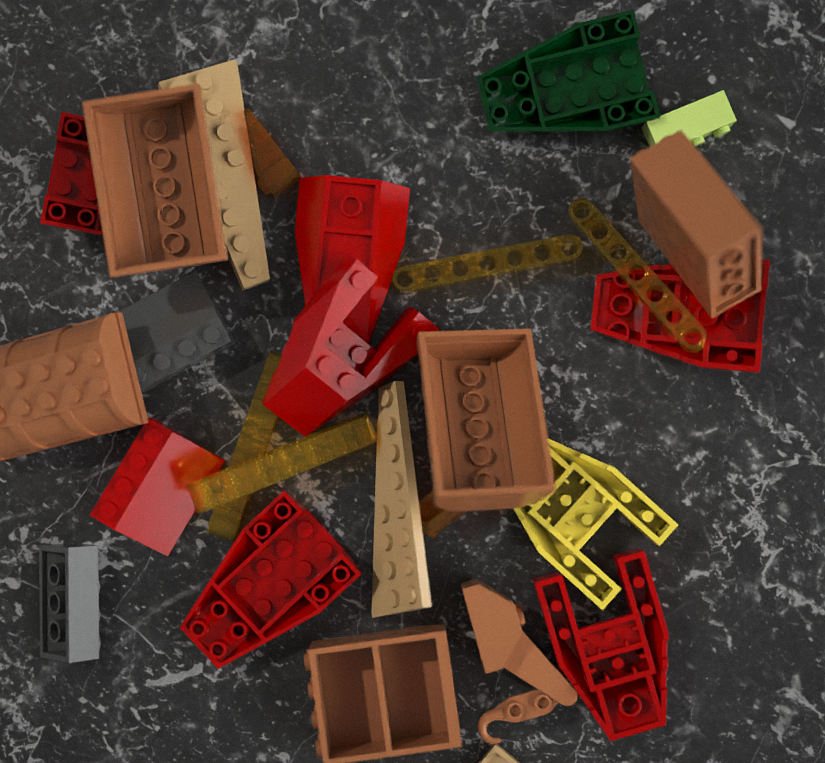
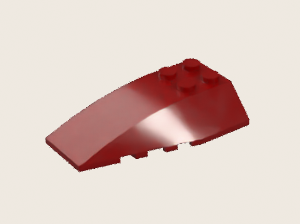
(731, 336)

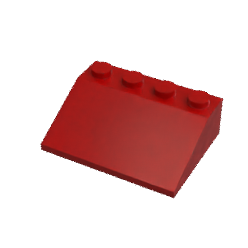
(150, 490)

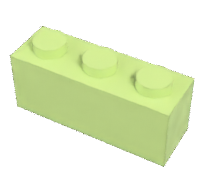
(695, 120)

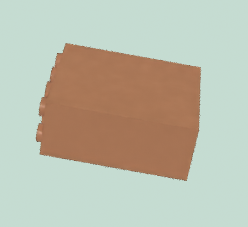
(697, 223)
(382, 694)

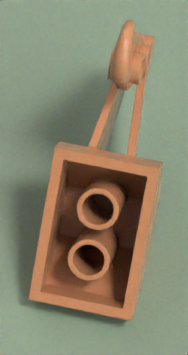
(505, 645)

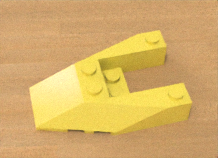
(582, 502)

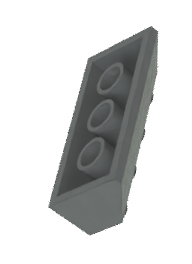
(69, 602)

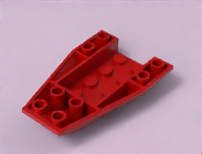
(72, 189)
(354, 219)
(269, 582)

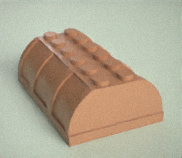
(155, 180)
(68, 387)
(484, 419)

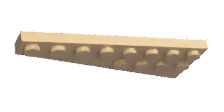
(231, 168)
(398, 551)

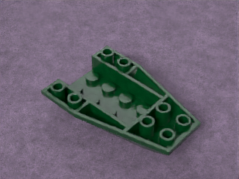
(572, 82)

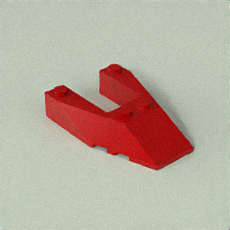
(329, 365)
(618, 661)

